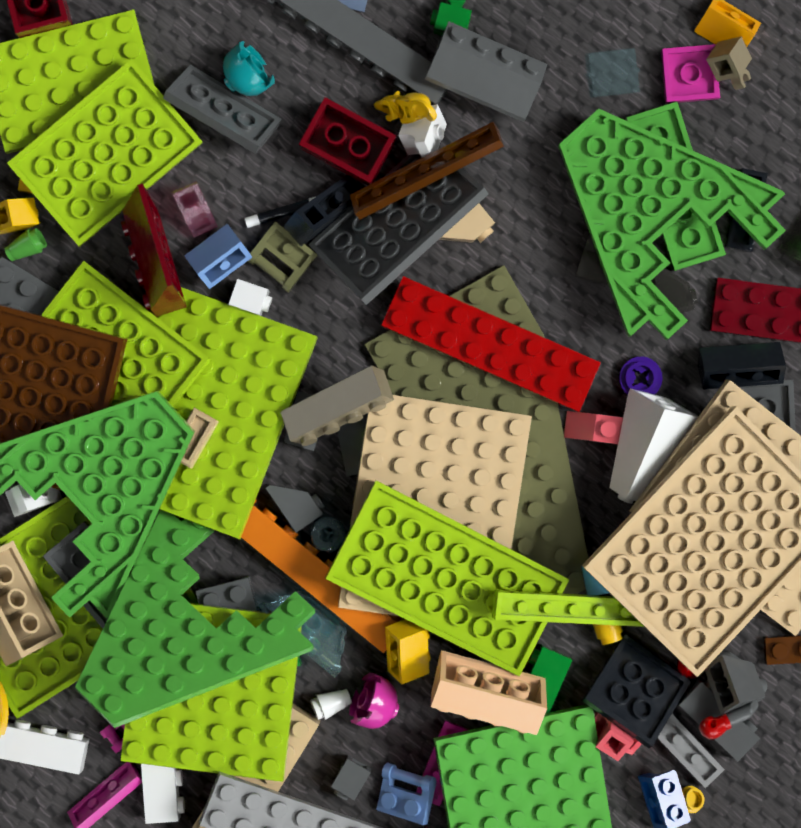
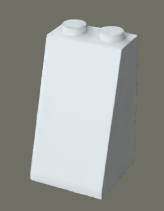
(647, 438)

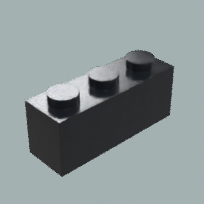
(742, 365)

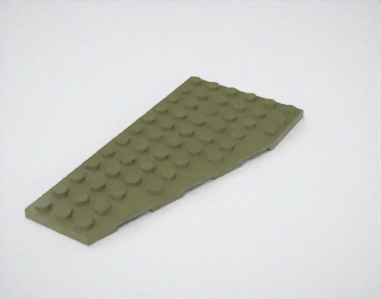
(547, 512)

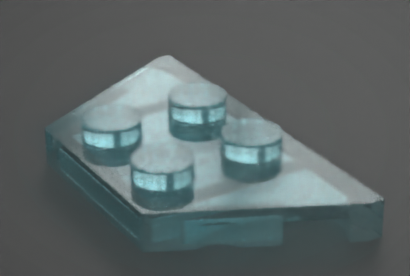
(323, 630)

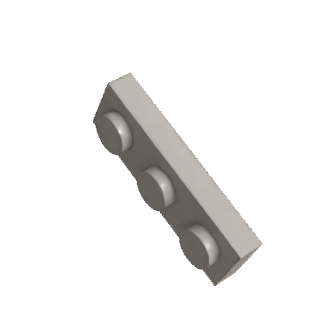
(690, 752)

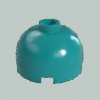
(245, 71)

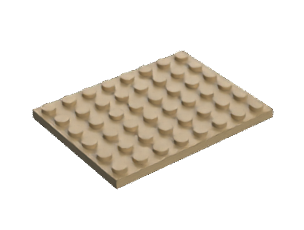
(449, 459)
(707, 542)

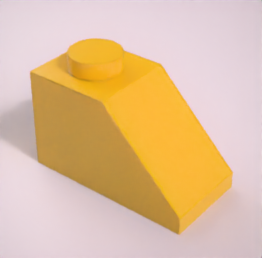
(17, 215)

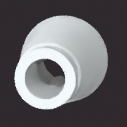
(330, 703)

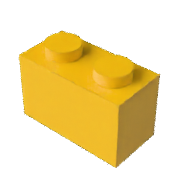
(407, 651)

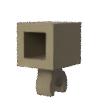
(730, 61)

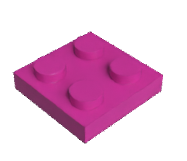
(688, 74)

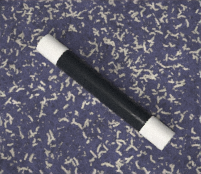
(275, 213)

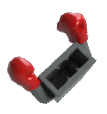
(735, 691)

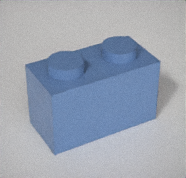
(218, 256)

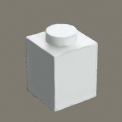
(250, 297)

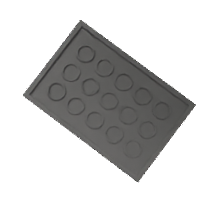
(384, 244)

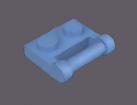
(403, 802)

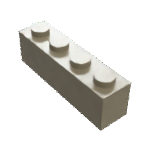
(337, 405)

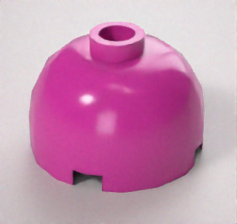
(375, 703)

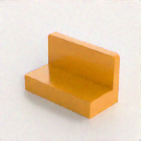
(726, 22)

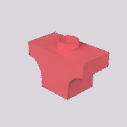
(613, 739)

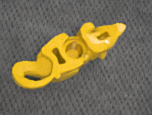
(407, 107)

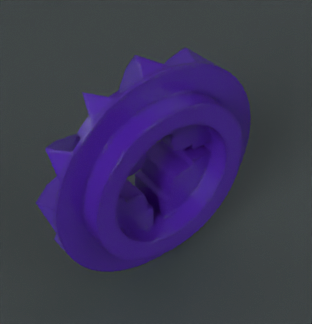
(641, 364)

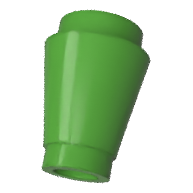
(27, 244)

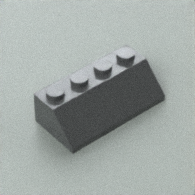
(486, 71)

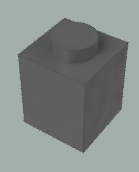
(350, 778)

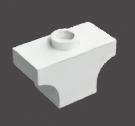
(423, 135)
(23, 503)

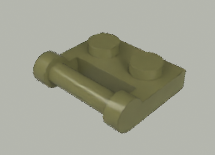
(284, 247)

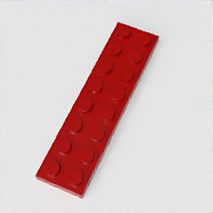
(491, 344)

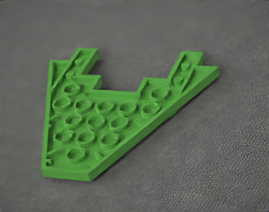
(638, 187)
(116, 472)
(163, 649)

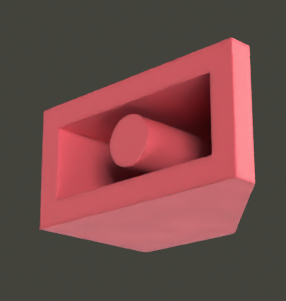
(593, 427)

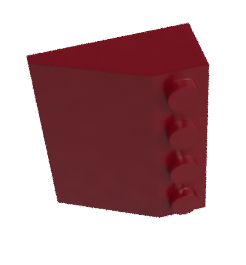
(152, 254)

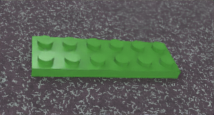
(687, 239)

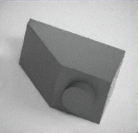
(296, 505)

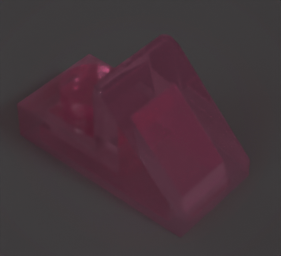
(194, 209)

